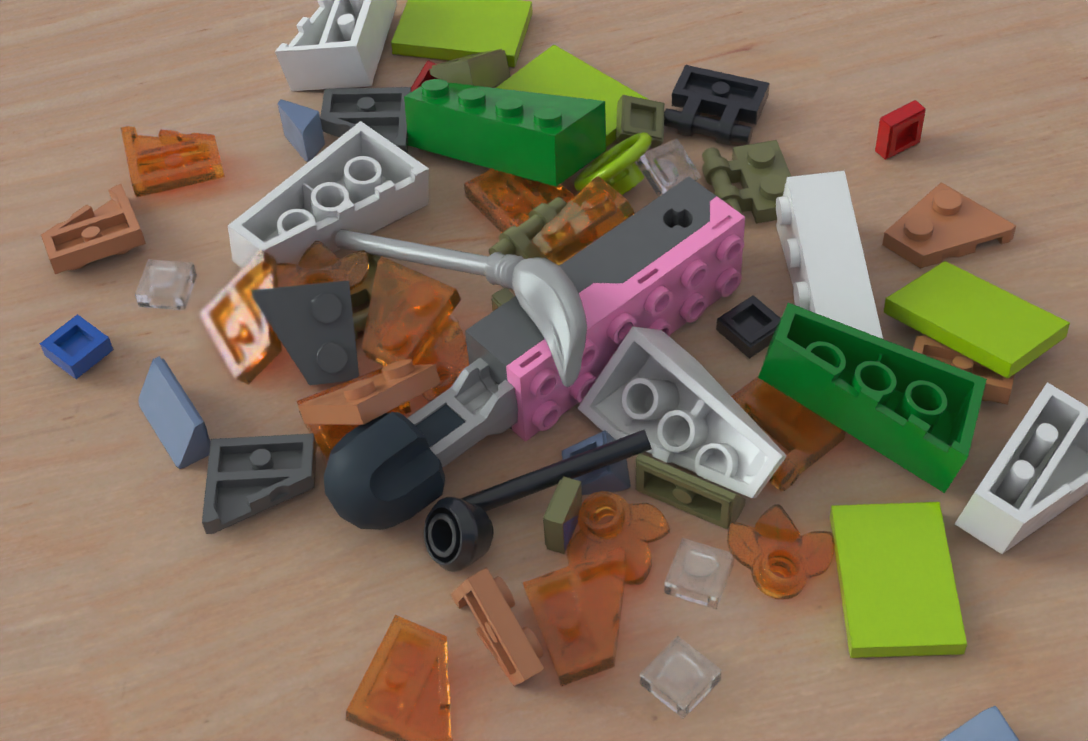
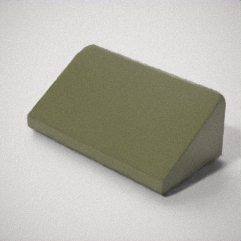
(478, 69)
(687, 492)

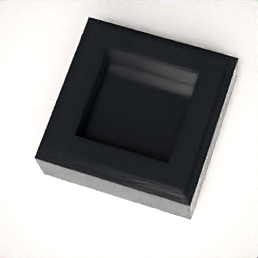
(749, 326)

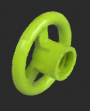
(618, 165)

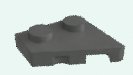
(255, 475)

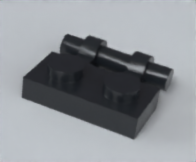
(718, 95)

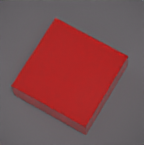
(900, 129)

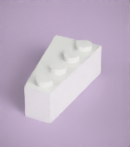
(349, 186)
(826, 250)

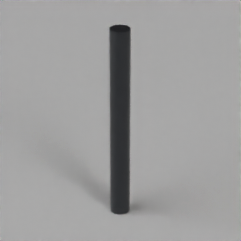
(551, 474)

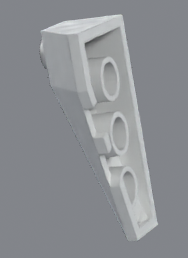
(683, 412)

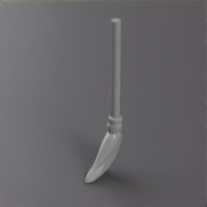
(537, 282)

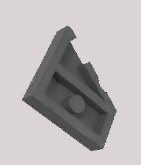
(376, 107)
(314, 328)

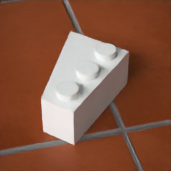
(337, 45)
(1034, 475)

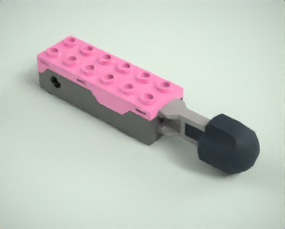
(643, 273)

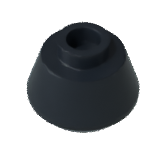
(457, 533)

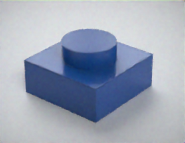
(76, 346)

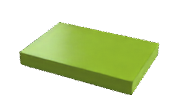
(462, 28)
(566, 75)
(976, 318)
(896, 580)

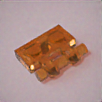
(509, 198)

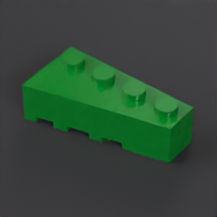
(507, 129)
(878, 392)

